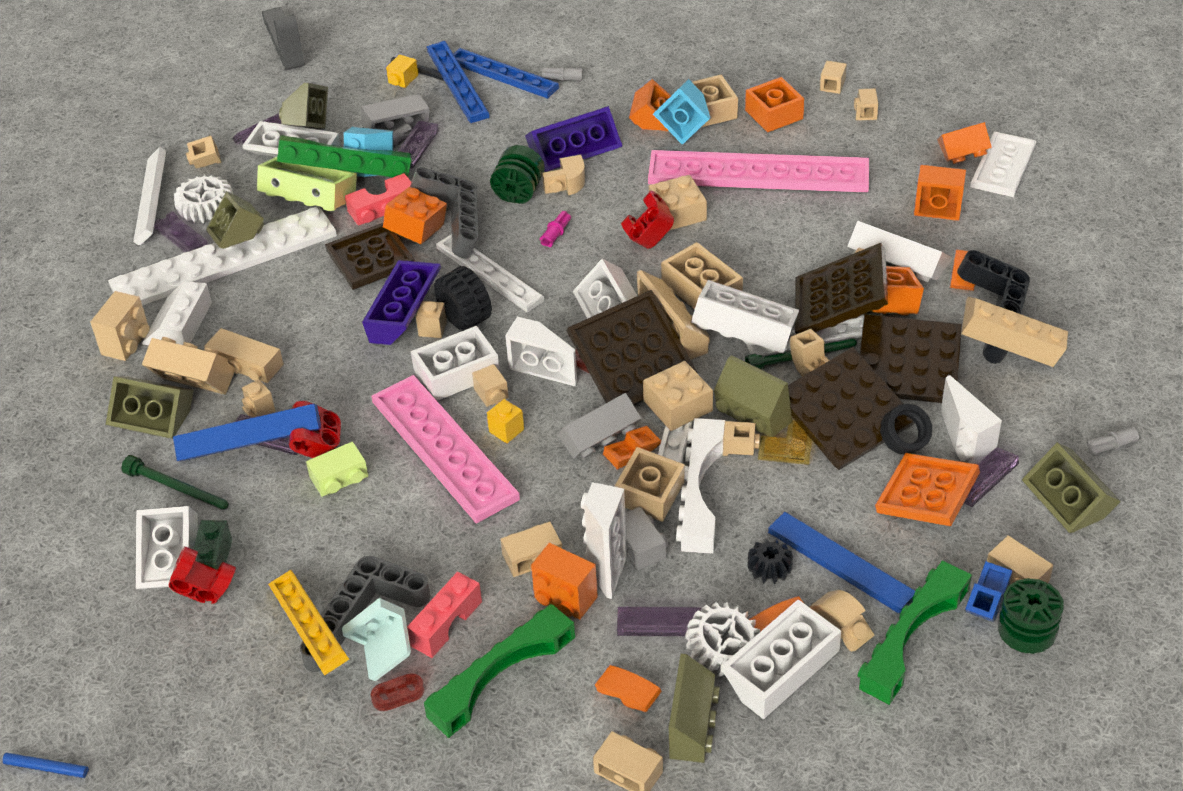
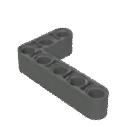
(284, 36)
(463, 200)
(366, 579)

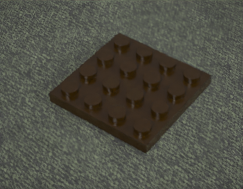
(841, 290)
(627, 346)
(912, 354)
(844, 407)

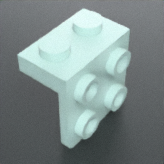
(383, 634)

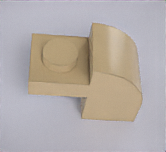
(569, 177)
(807, 351)
(845, 614)

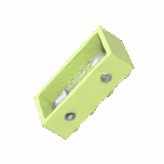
(306, 183)

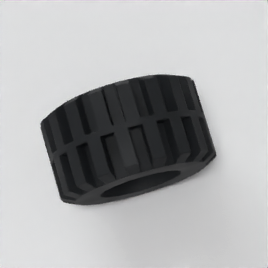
(464, 298)

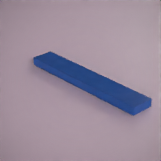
(506, 73)
(457, 82)
(245, 432)
(842, 562)

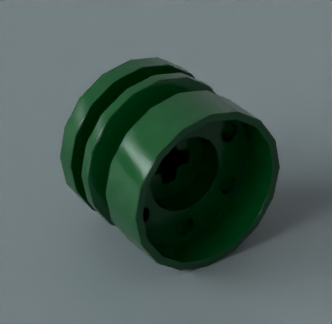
(517, 174)
(1030, 615)

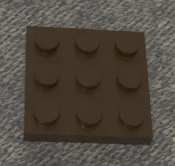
(367, 255)

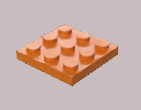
(928, 489)

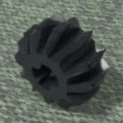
(770, 561)

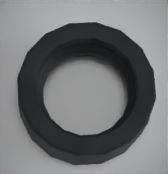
(922, 423)

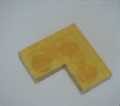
(792, 449)

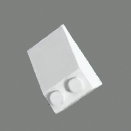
(540, 352)
(970, 423)
(159, 542)

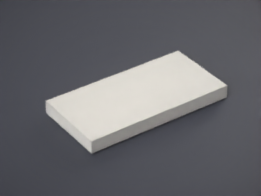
(1003, 164)

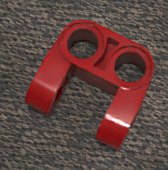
(651, 224)
(320, 441)
(199, 580)

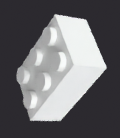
(448, 364)

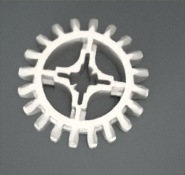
(200, 197)
(705, 631)

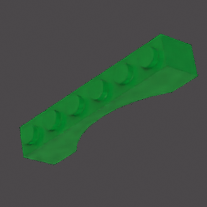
(316, 154)
(542, 635)
(886, 670)

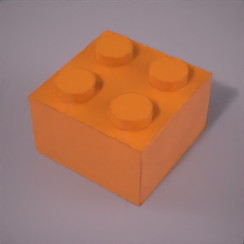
(774, 104)
(939, 192)
(414, 215)
(564, 581)

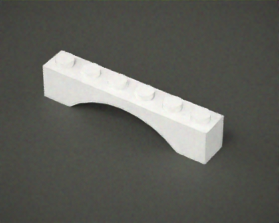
(698, 525)

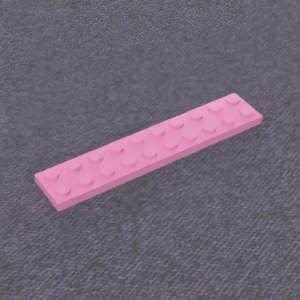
(762, 170)

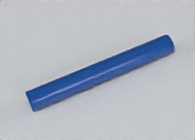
(45, 765)

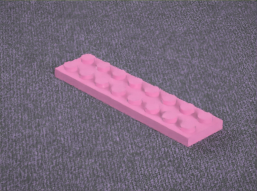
(445, 449)

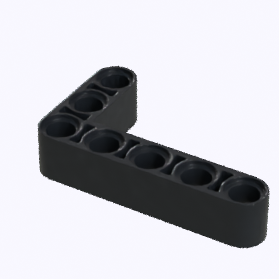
(999, 278)

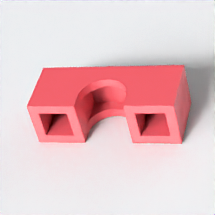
(368, 207)
(431, 626)

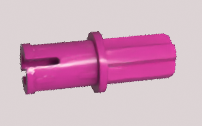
(555, 229)

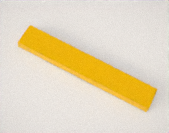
(308, 622)

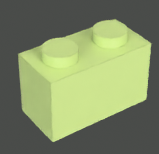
(337, 469)

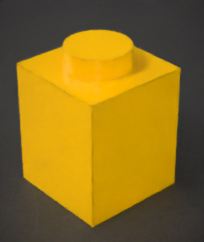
(402, 71)
(505, 421)

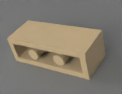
(247, 355)

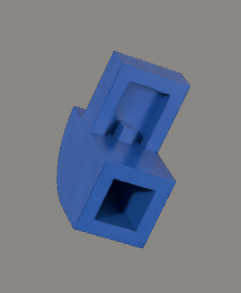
(989, 591)

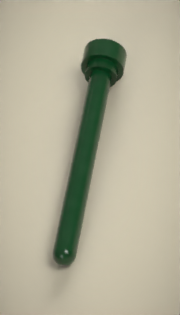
(759, 361)
(134, 466)

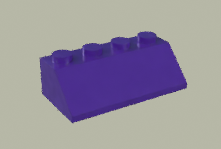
(580, 135)
(398, 300)

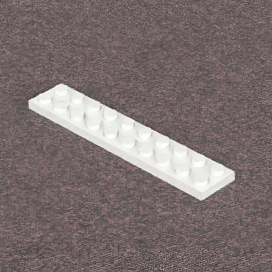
(213, 262)

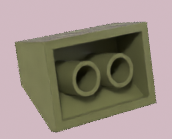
(305, 107)
(234, 221)
(753, 397)
(148, 406)
(1070, 489)
(692, 711)

